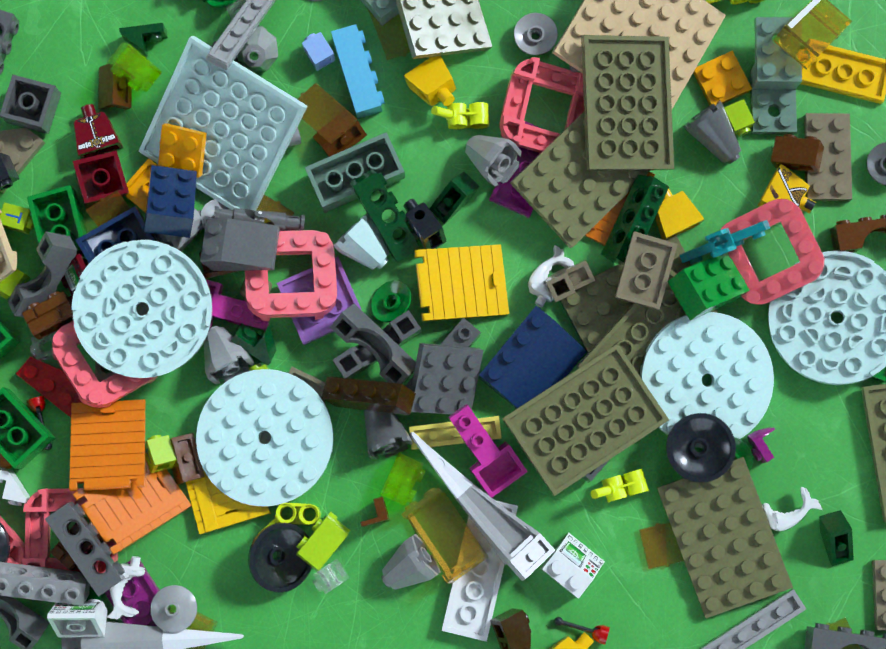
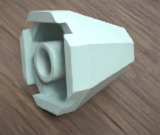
(364, 244)

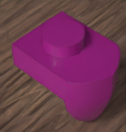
(760, 449)

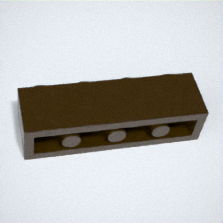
(368, 395)

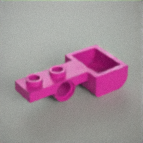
(232, 309)
(496, 465)

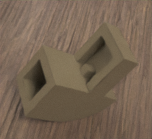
(566, 281)

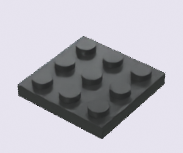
(445, 378)

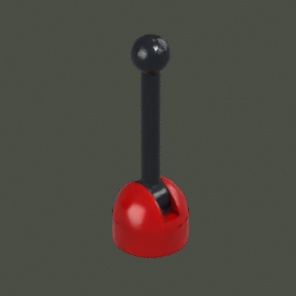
(37, 405)
(599, 632)

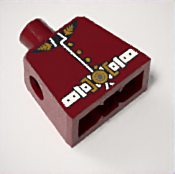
(95, 133)

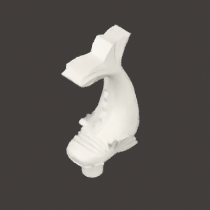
(537, 283)
(782, 521)
(116, 591)

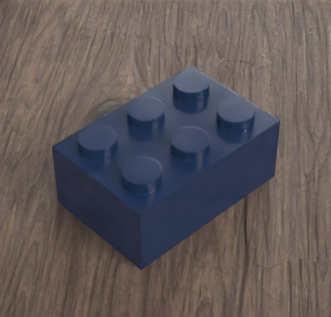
(170, 201)

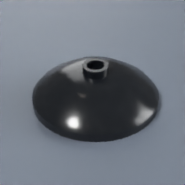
(717, 447)
(287, 568)

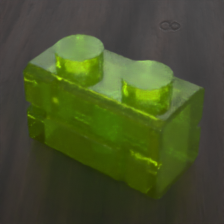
(133, 67)
(403, 479)

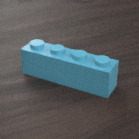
(357, 72)

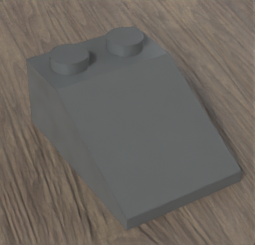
(239, 245)

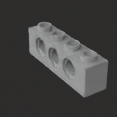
(43, 584)

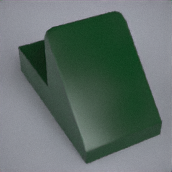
(140, 34)
(258, 345)

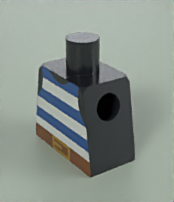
(424, 224)

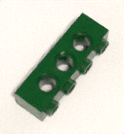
(363, 188)
(635, 216)

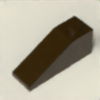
(512, 629)

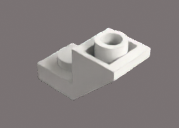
(13, 490)

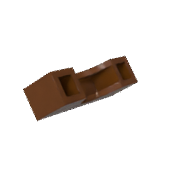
(851, 236)

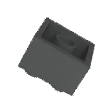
(30, 104)

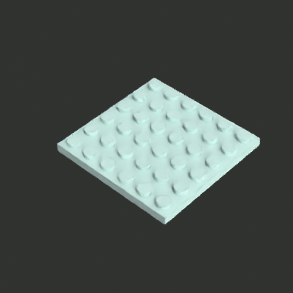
(244, 123)

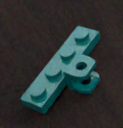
(724, 242)

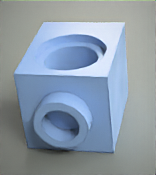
(318, 50)

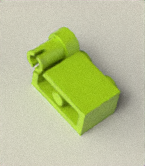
(323, 542)

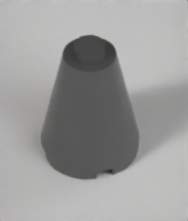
(715, 133)
(385, 434)

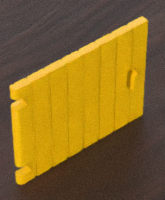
(459, 282)
(212, 505)

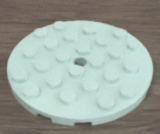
(108, 316)
(714, 346)
(818, 346)
(231, 430)

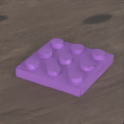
(308, 327)

